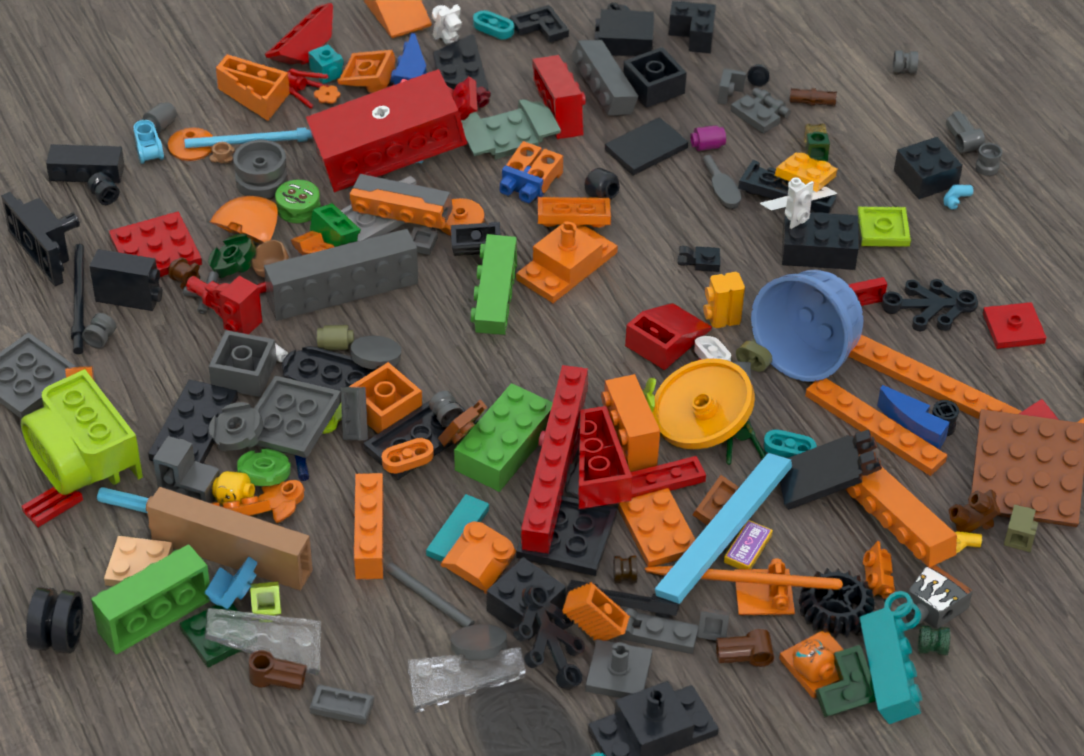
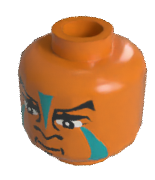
(813, 660)

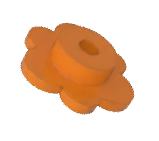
(327, 94)

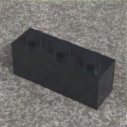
(81, 162)

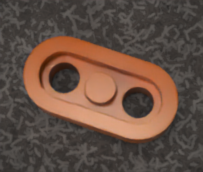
(407, 455)

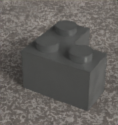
(180, 472)

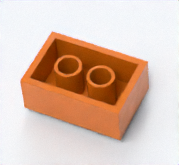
(632, 421)

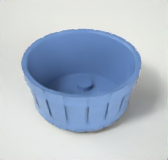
(807, 323)

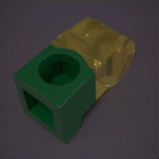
(817, 142)

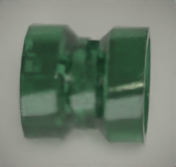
(934, 640)

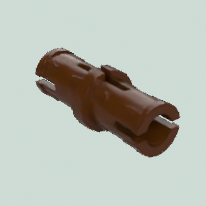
(813, 96)

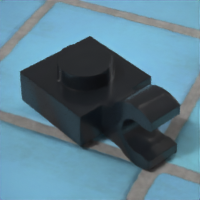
(703, 258)

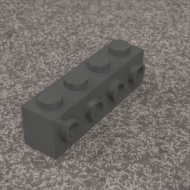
(604, 77)

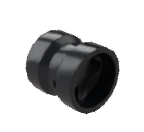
(103, 188)
(948, 411)

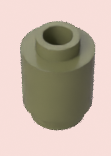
(335, 337)

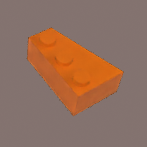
(253, 85)

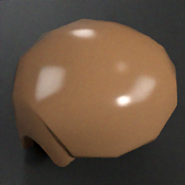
(268, 253)

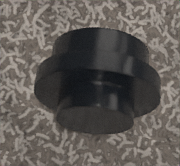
(758, 75)

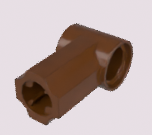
(753, 647)
(275, 671)

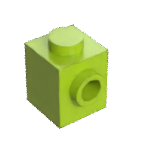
(265, 598)

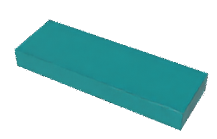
(467, 511)

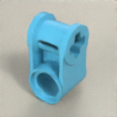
(147, 141)

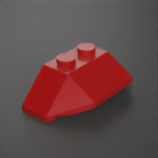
(304, 37)

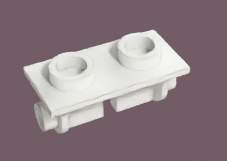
(799, 201)

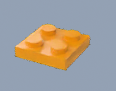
(806, 169)

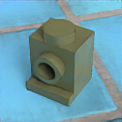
(1021, 528)

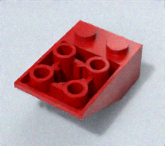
(664, 334)

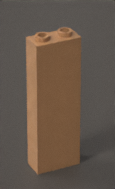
(230, 537)

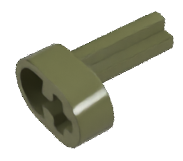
(754, 353)

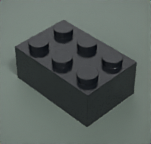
(821, 242)

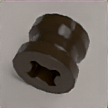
(625, 569)

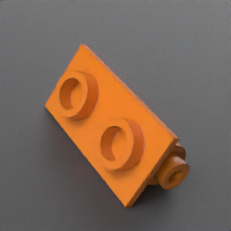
(878, 571)

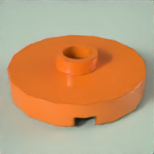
(464, 212)

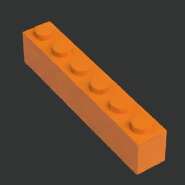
(905, 517)

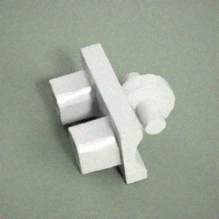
(446, 23)

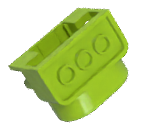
(79, 436)

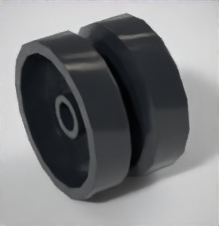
(54, 620)

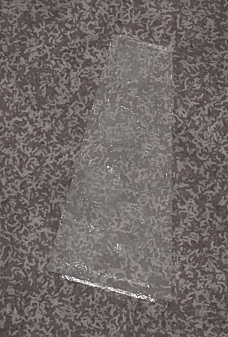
(283, 637)
(449, 676)

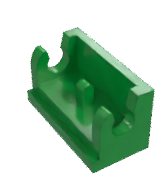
(334, 225)

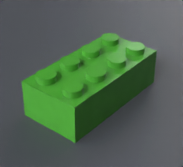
(503, 437)
(151, 599)

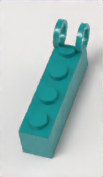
(889, 659)

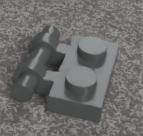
(756, 113)

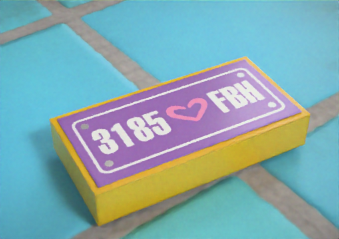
(748, 546)

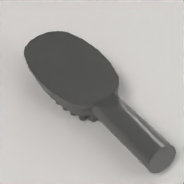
(723, 185)

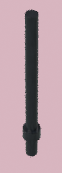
(78, 315)

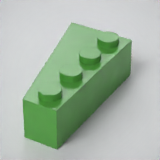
(496, 284)

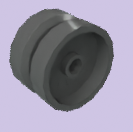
(260, 168)

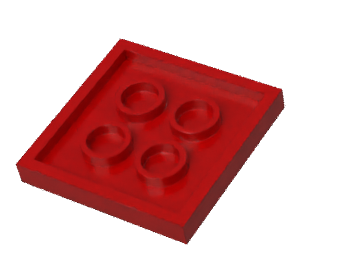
(158, 238)

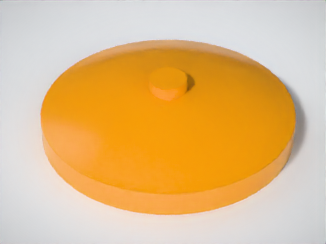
(703, 403)

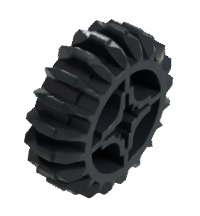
(835, 610)

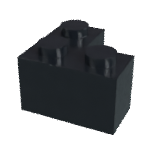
(695, 22)

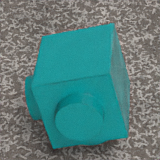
(326, 61)

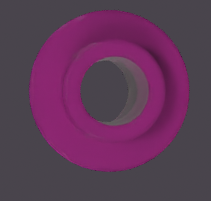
(708, 138)

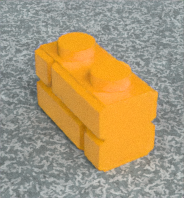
(724, 300)

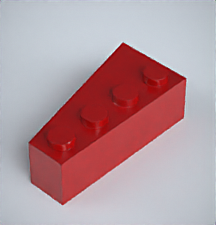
(560, 94)
(602, 465)

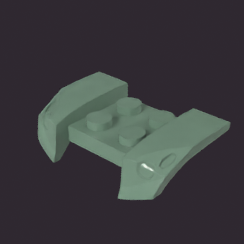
(506, 131)

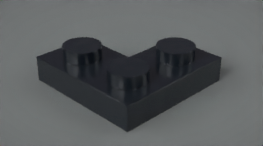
(541, 19)

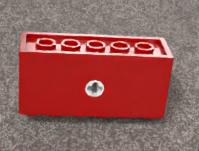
(387, 130)

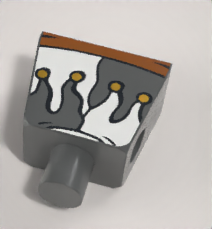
(938, 597)

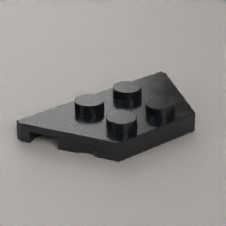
(459, 62)

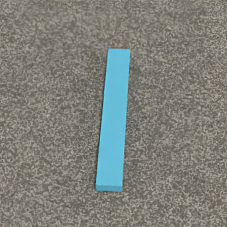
(723, 528)

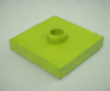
(883, 226)

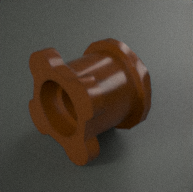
(182, 271)

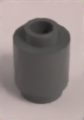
(161, 115)

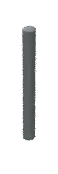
(429, 595)

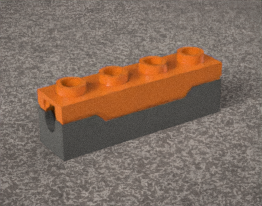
(401, 201)

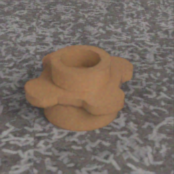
(222, 152)

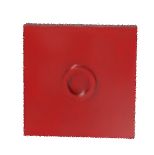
(1014, 325)

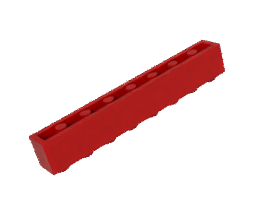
(554, 460)

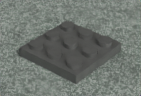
(26, 371)
(295, 415)

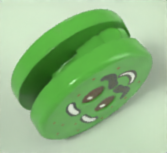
(297, 200)

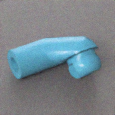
(954, 193)

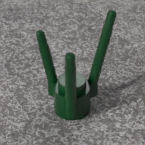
(743, 434)

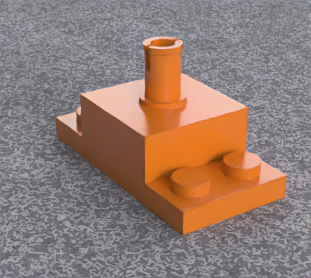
(565, 260)

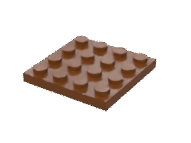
(1031, 465)

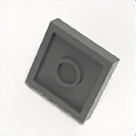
(618, 669)

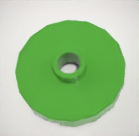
(264, 468)

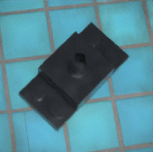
(40, 234)
(654, 723)

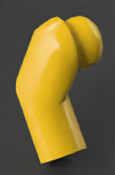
(967, 539)

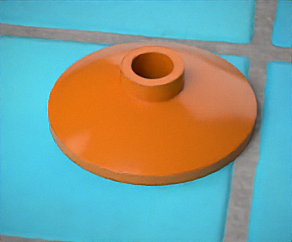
(177, 147)

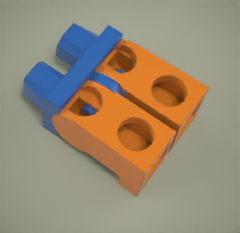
(530, 174)

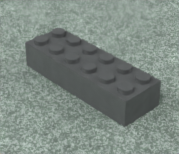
(341, 274)

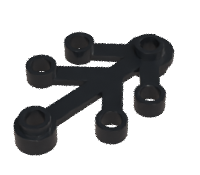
(959, 302)
(537, 604)

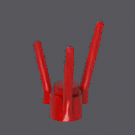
(298, 82)

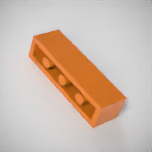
(369, 526)

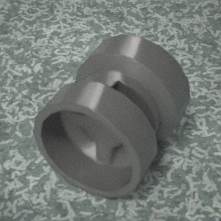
(911, 62)
(989, 158)
(100, 329)
(445, 407)

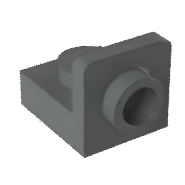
(730, 82)

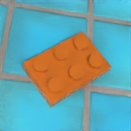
(575, 210)
(657, 527)

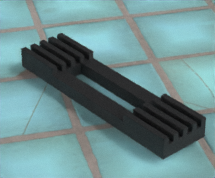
(661, 606)

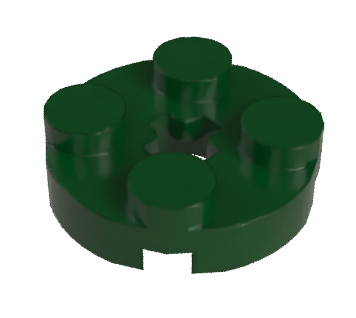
(233, 256)

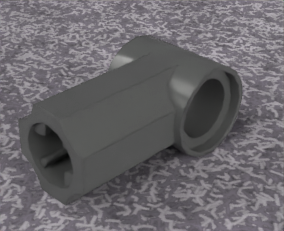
(966, 136)

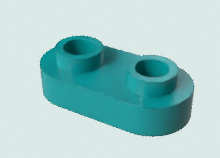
(493, 24)
(787, 443)

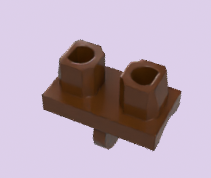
(977, 513)

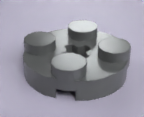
(241, 437)

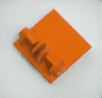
(765, 598)

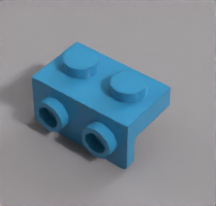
(226, 587)

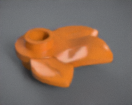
(283, 498)

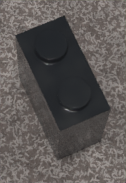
(625, 31)
(125, 280)

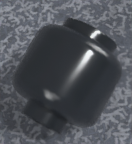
(602, 184)

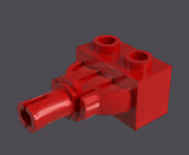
(234, 302)

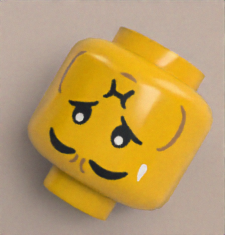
(232, 487)

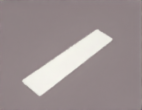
(782, 202)

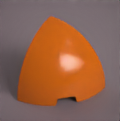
(248, 216)

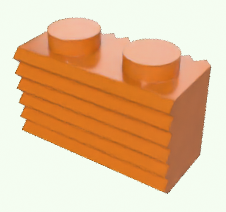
(595, 613)

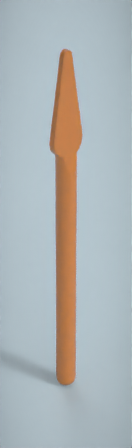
(760, 578)

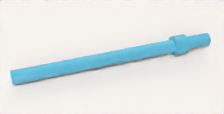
(299, 134)

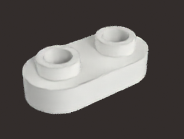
(710, 347)

